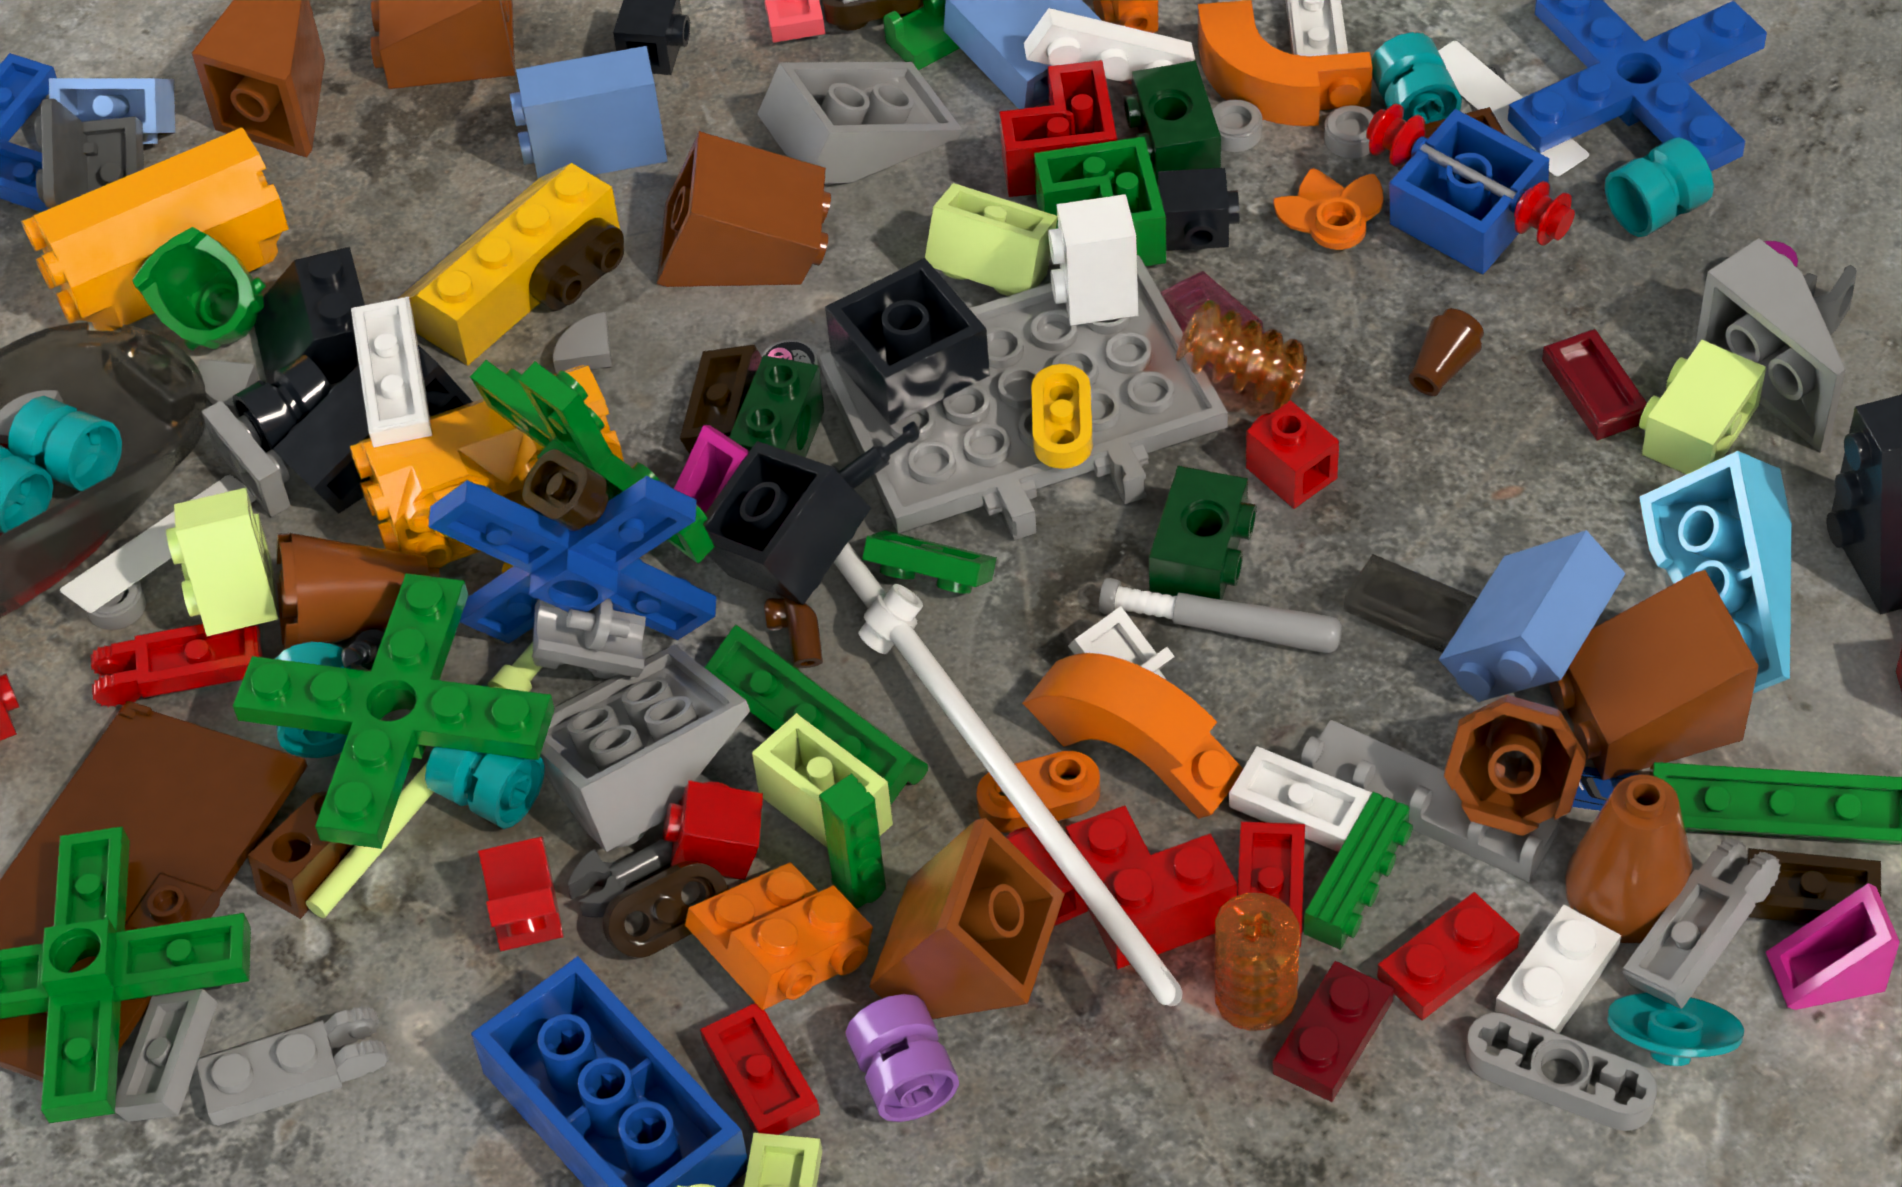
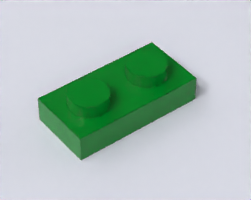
(905, 556)

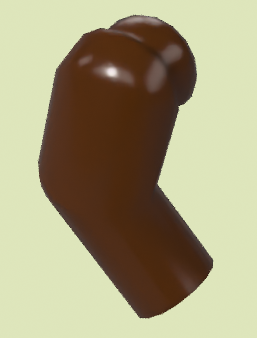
(802, 629)

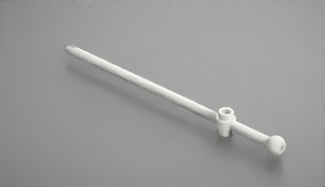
(892, 622)

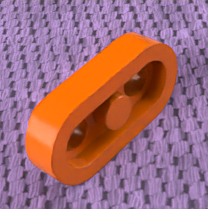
(1060, 796)

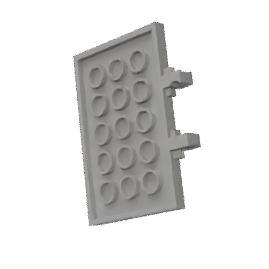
(980, 440)

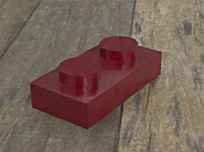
(1333, 1031)

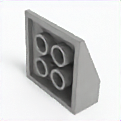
(636, 743)

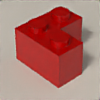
(1076, 117)
(1165, 894)

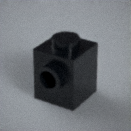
(654, 25)
(1197, 208)

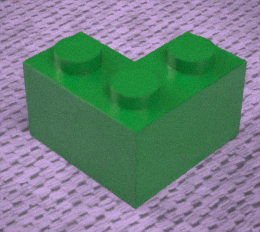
(1105, 172)

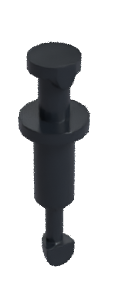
(876, 457)
(363, 650)

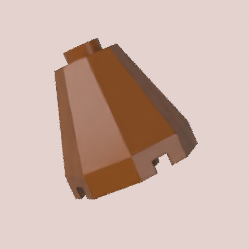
(1515, 765)

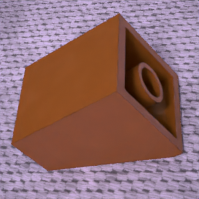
(442, 40)
(264, 72)
(742, 218)
(1660, 681)
(970, 927)

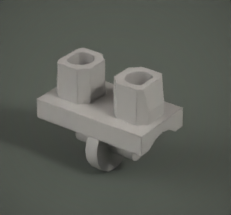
(598, 639)

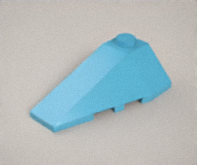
(1739, 530)

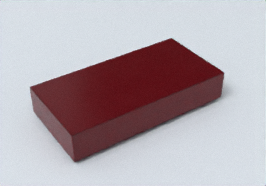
(1595, 384)

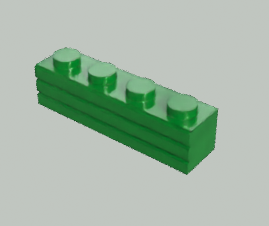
(853, 841)
(1357, 870)

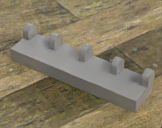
(1432, 803)

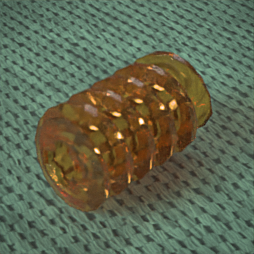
(1244, 353)
(1256, 961)

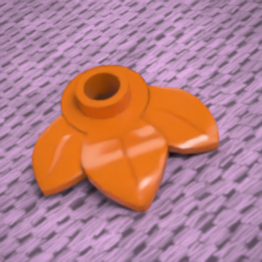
(1331, 212)

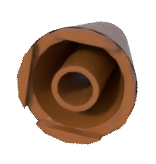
(338, 587)
(1631, 859)

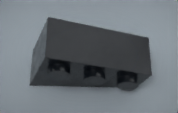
(321, 441)
(1869, 501)

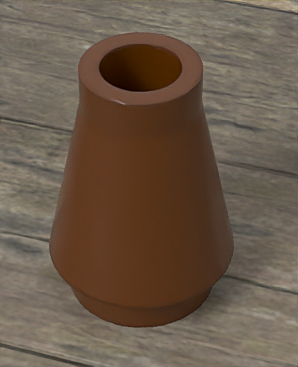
(1447, 348)

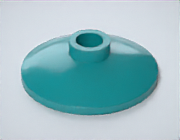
(1673, 1032)

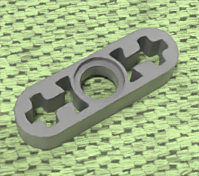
(1573, 1096)

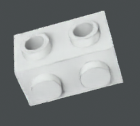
(1095, 259)

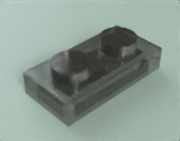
(1407, 603)

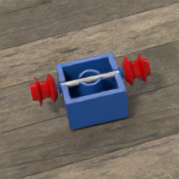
(1466, 186)

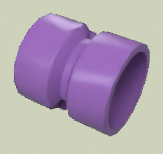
(902, 1058)

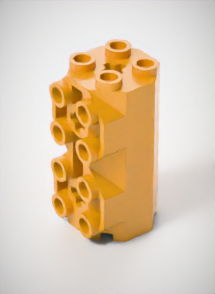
(107, 234)
(464, 446)

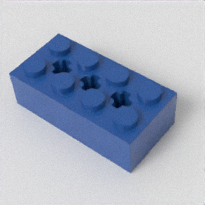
(606, 1089)

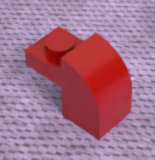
(521, 894)

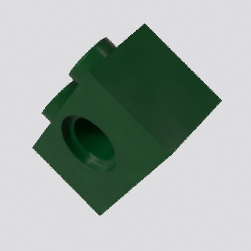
(1174, 118)
(781, 406)
(1201, 534)

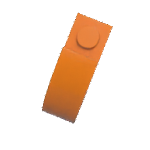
(1280, 84)
(1143, 714)

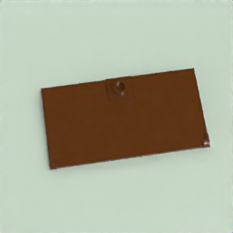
(191, 817)

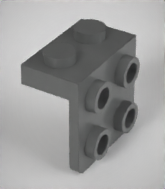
(83, 154)

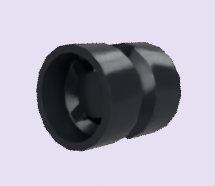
(287, 401)

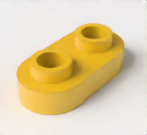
(1062, 416)

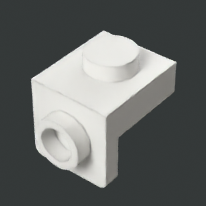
(1120, 638)

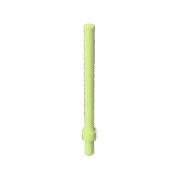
(409, 802)

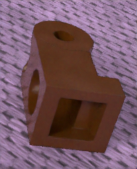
(294, 860)

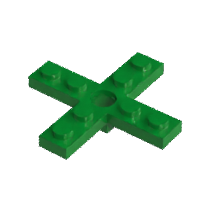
(555, 417)
(402, 677)
(128, 965)

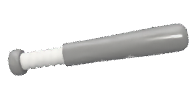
(1246, 620)

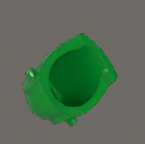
(200, 290)

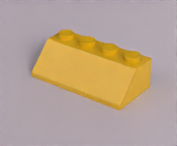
(486, 280)

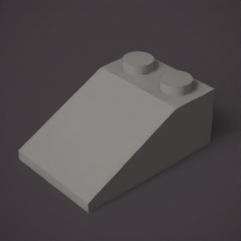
(854, 115)
(1767, 314)

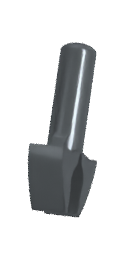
(614, 876)

